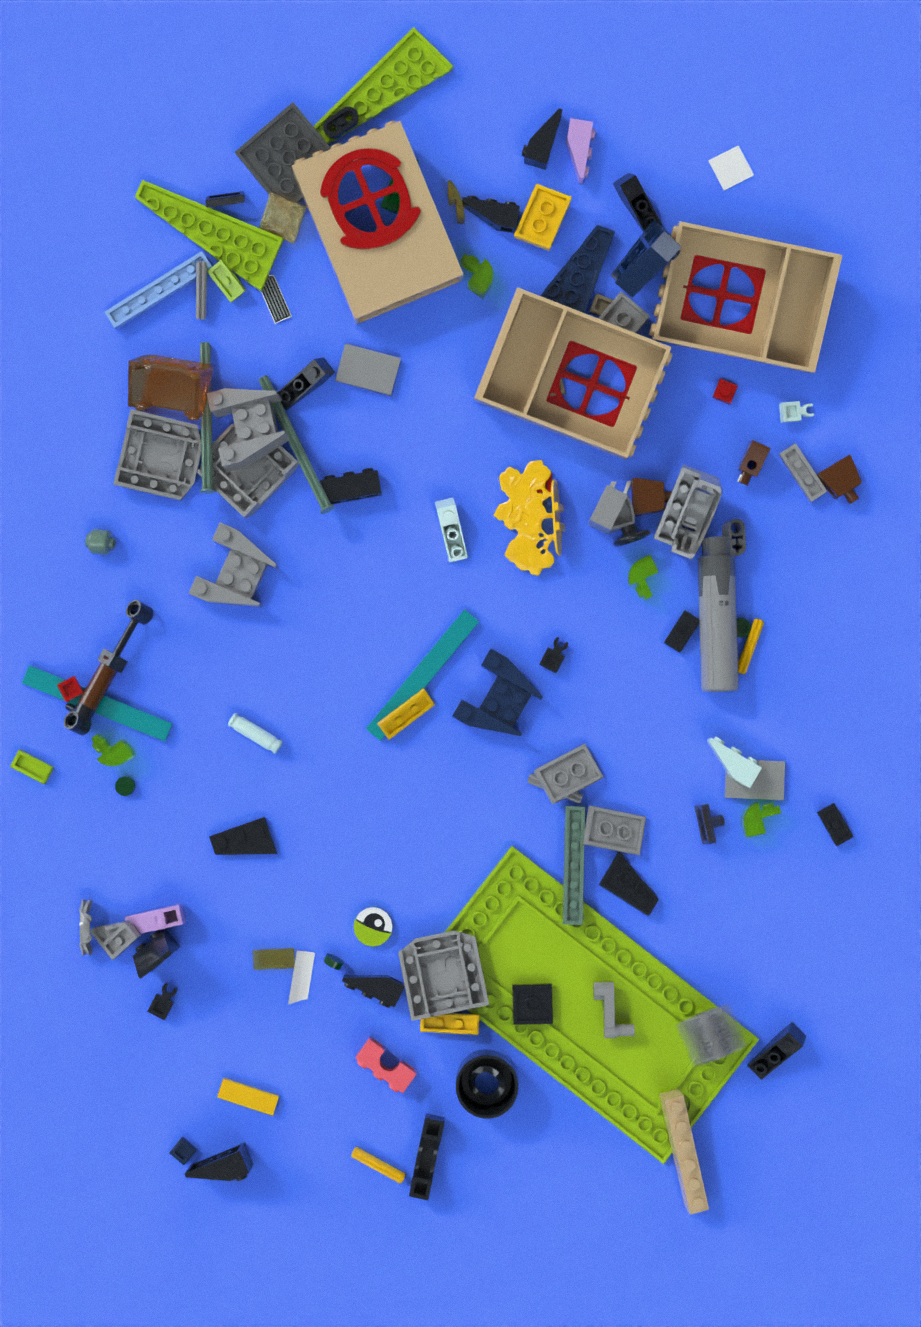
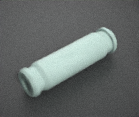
(255, 733)

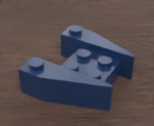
(645, 259)
(503, 701)

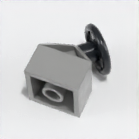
(616, 513)

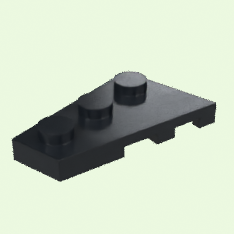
(244, 839)

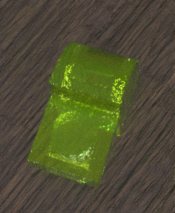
(483, 275)
(638, 573)
(115, 755)
(752, 816)

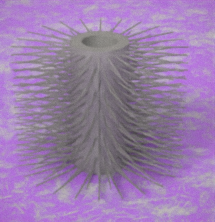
(711, 1035)

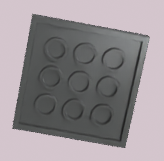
(277, 147)

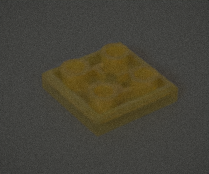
(282, 217)

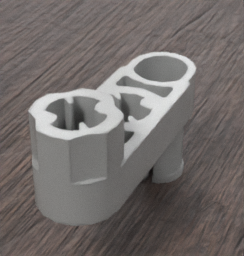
(605, 992)

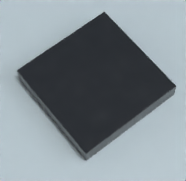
(532, 1004)

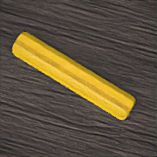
(750, 645)
(378, 1165)

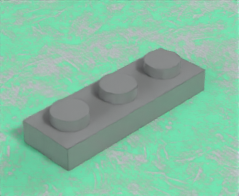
(802, 473)

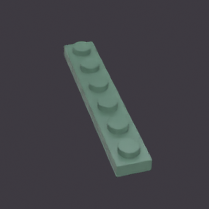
(573, 865)

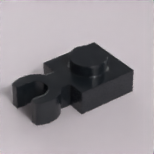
(552, 658)
(162, 1004)

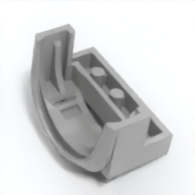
(689, 508)

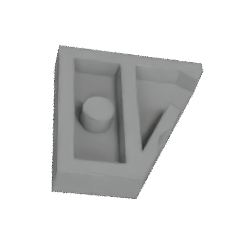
(115, 937)

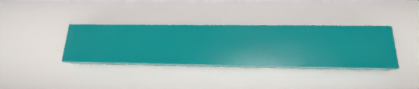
(427, 668)
(107, 708)

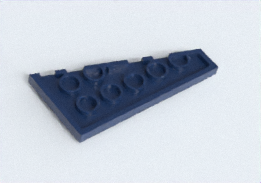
(579, 276)

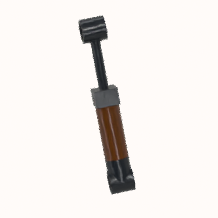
(80, 716)

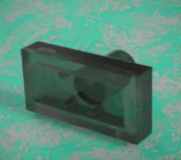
(707, 823)

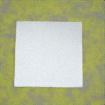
(731, 167)

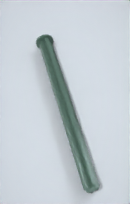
(206, 432)
(298, 450)

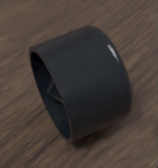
(486, 1104)

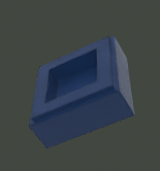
(183, 1150)

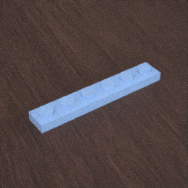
(155, 291)

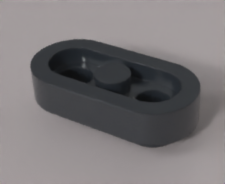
(339, 121)

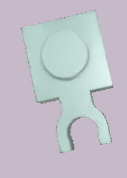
(792, 411)

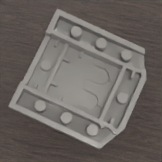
(158, 455)
(251, 486)
(442, 975)

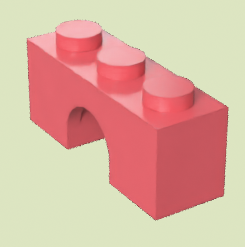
(397, 1077)

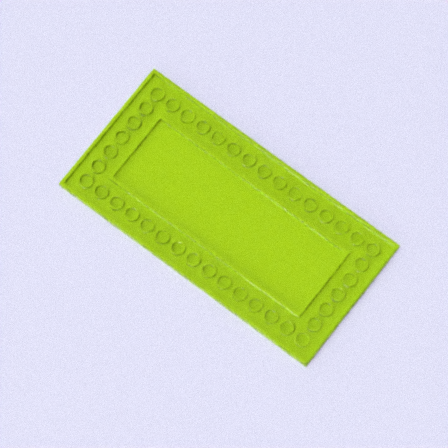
(524, 942)

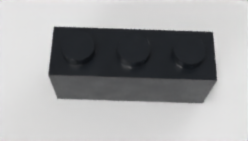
(352, 486)

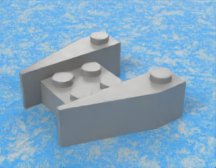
(253, 423)
(239, 574)

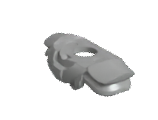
(85, 920)

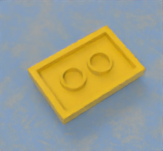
(542, 217)

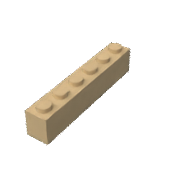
(684, 1151)

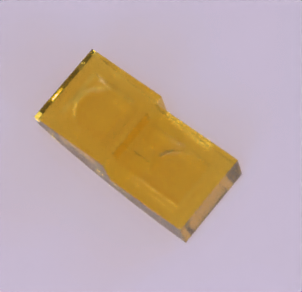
(455, 199)
(273, 958)

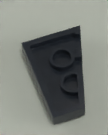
(628, 886)

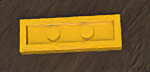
(406, 714)
(452, 1023)
(248, 1096)

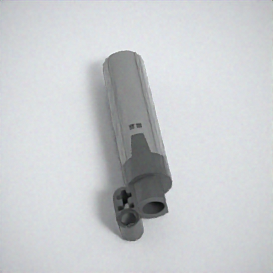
(718, 608)

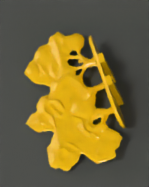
(525, 514)

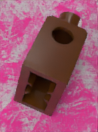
(757, 453)
(841, 479)
(648, 496)

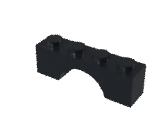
(426, 1156)

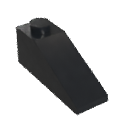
(541, 143)

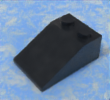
(155, 952)
(224, 1166)

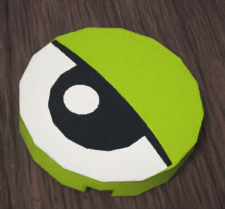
(373, 926)

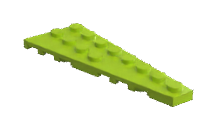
(399, 74)
(242, 246)

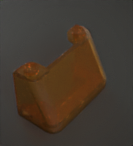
(169, 384)

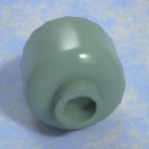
(100, 541)

